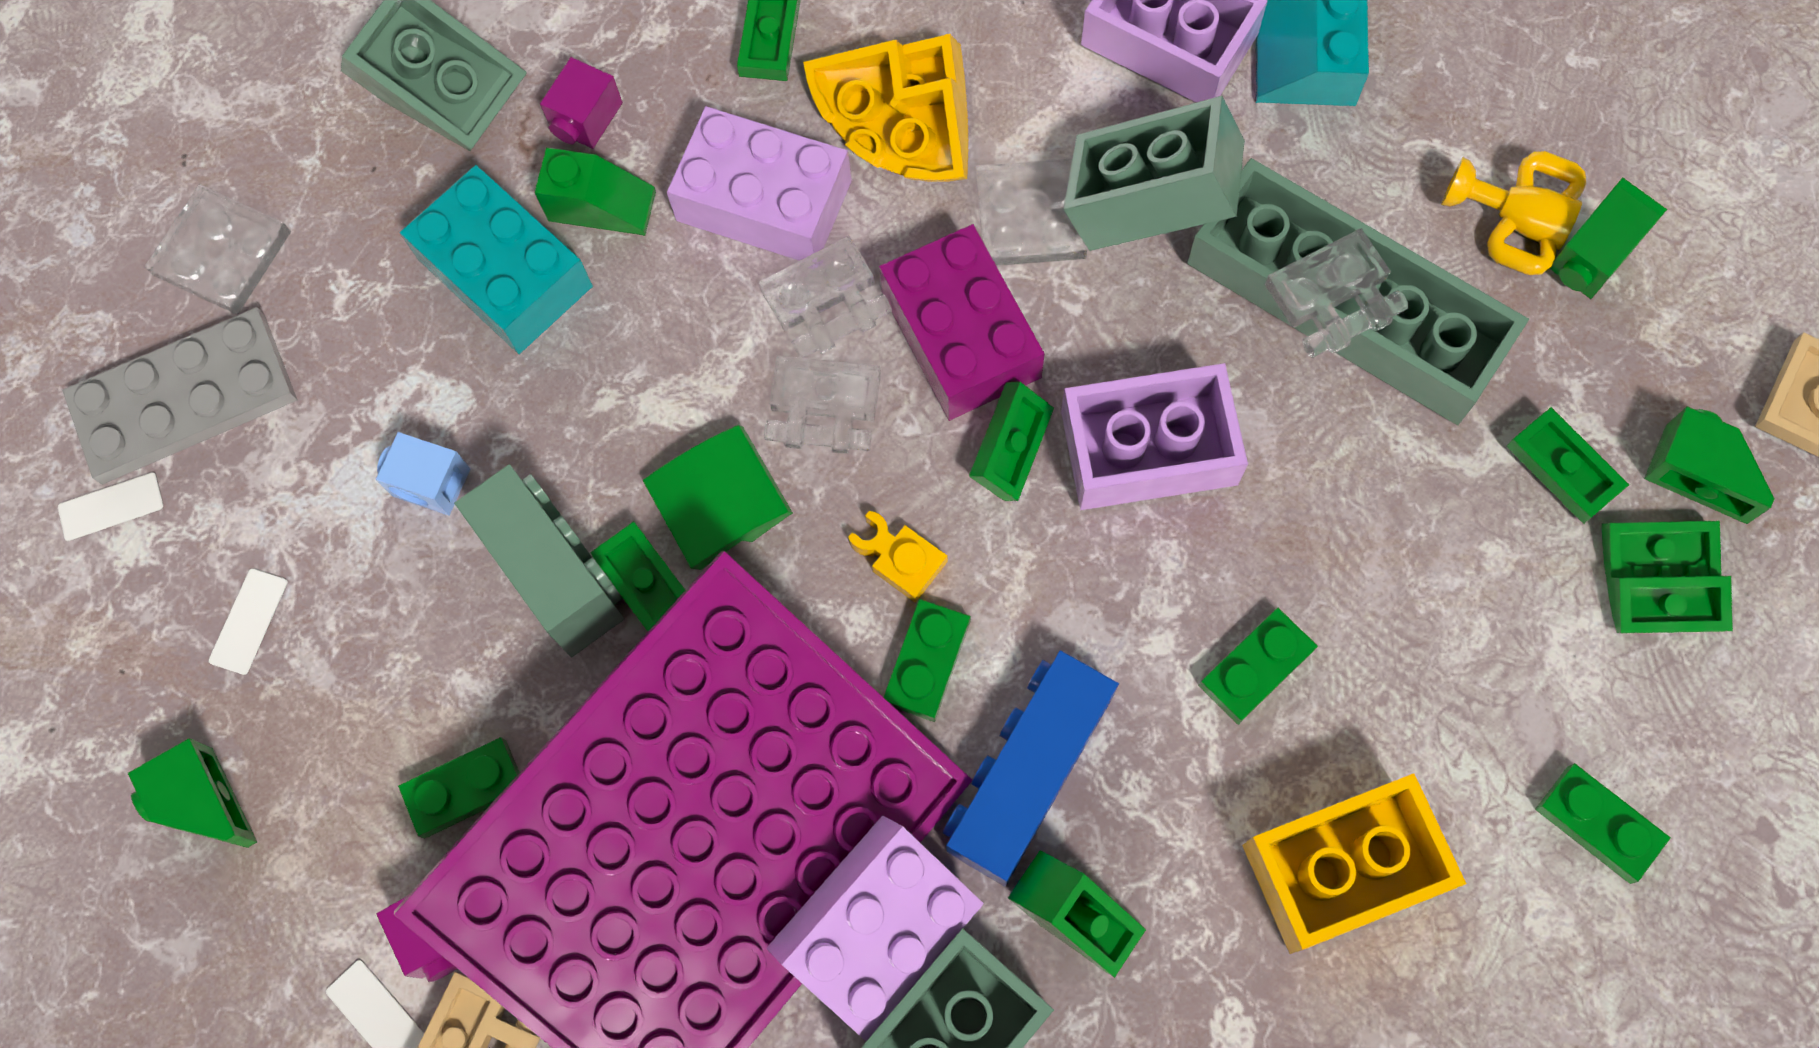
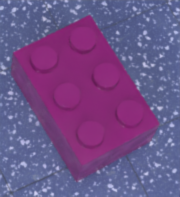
(961, 321)

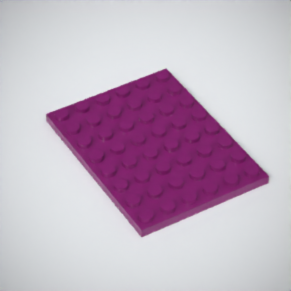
(679, 830)

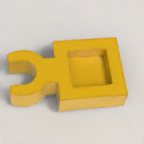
(904, 560)

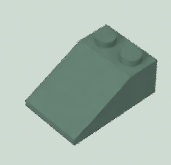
(432, 69)

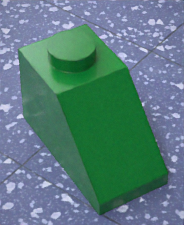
(592, 193)
(1607, 238)
(1710, 465)
(190, 794)
(1077, 912)

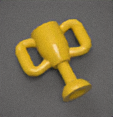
(1527, 209)

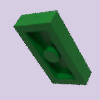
(768, 39)
(1011, 441)
(1567, 465)
(638, 574)
(927, 660)
(1257, 666)
(459, 787)
(1603, 823)

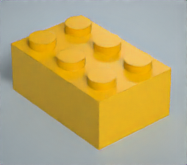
(1352, 863)

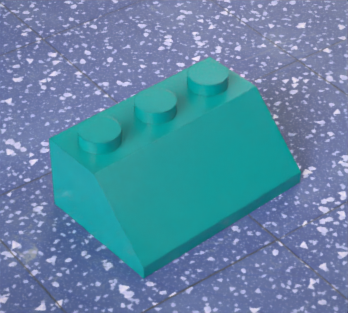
(1312, 52)

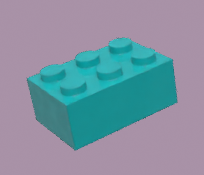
(497, 259)

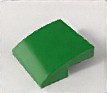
(717, 496)
(1666, 577)

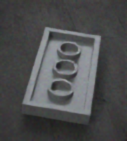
(179, 396)

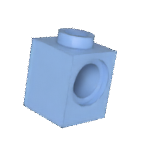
(422, 473)

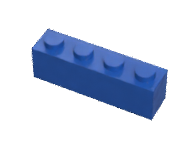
(1030, 768)

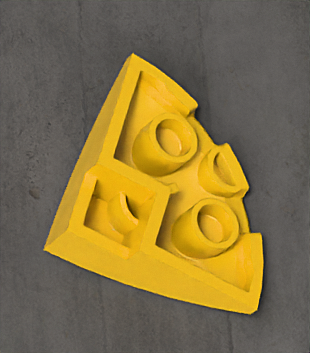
(898, 105)

